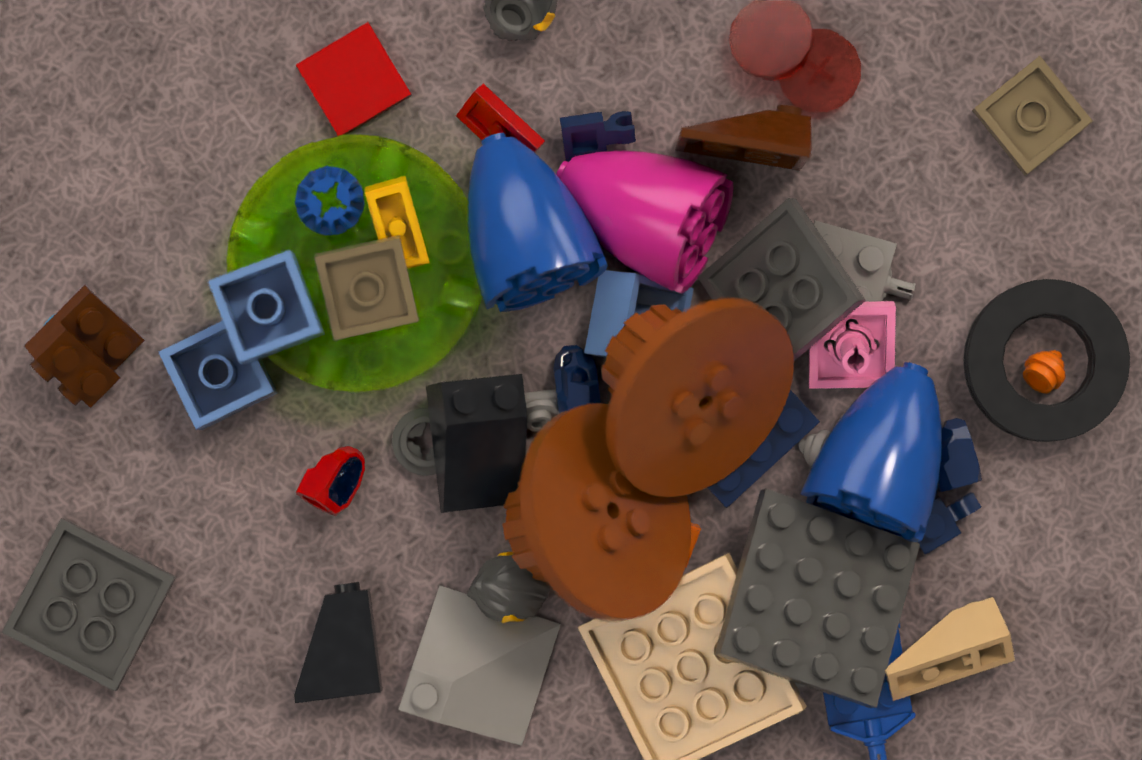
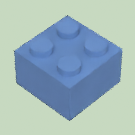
(266, 307)
(212, 378)

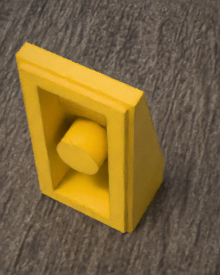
(395, 215)

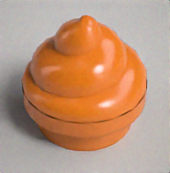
(1044, 371)

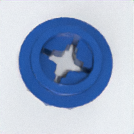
(336, 219)

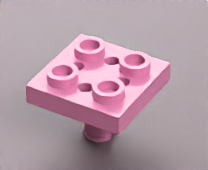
(851, 360)

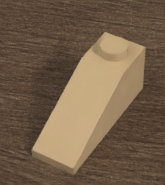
(956, 647)

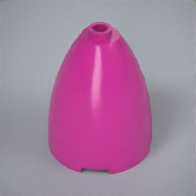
(651, 210)

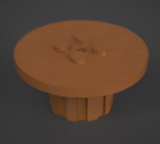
(694, 392)
(590, 528)

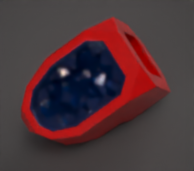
(333, 480)

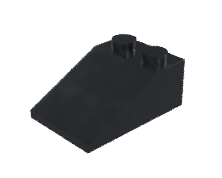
(477, 440)

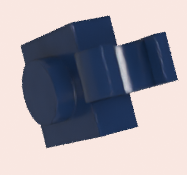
(591, 134)
(942, 521)

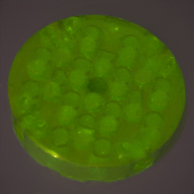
(442, 290)

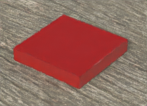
(353, 80)

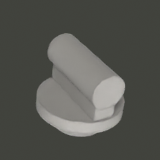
(540, 408)

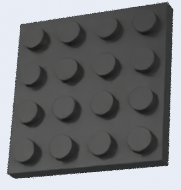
(817, 598)

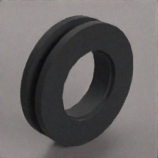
(1104, 344)

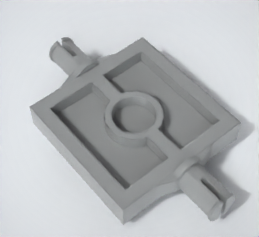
(865, 261)

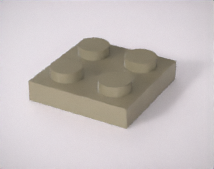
(1032, 115)
(366, 287)

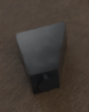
(342, 648)

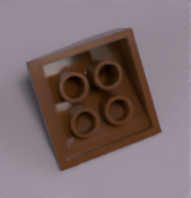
(761, 138)

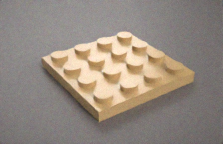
(671, 684)

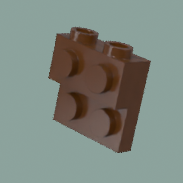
(83, 347)

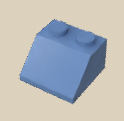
(619, 298)

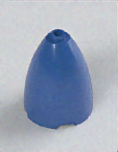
(525, 228)
(883, 456)

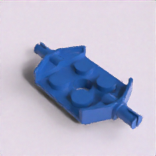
(871, 724)

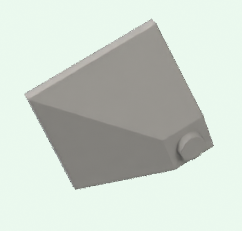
(478, 669)

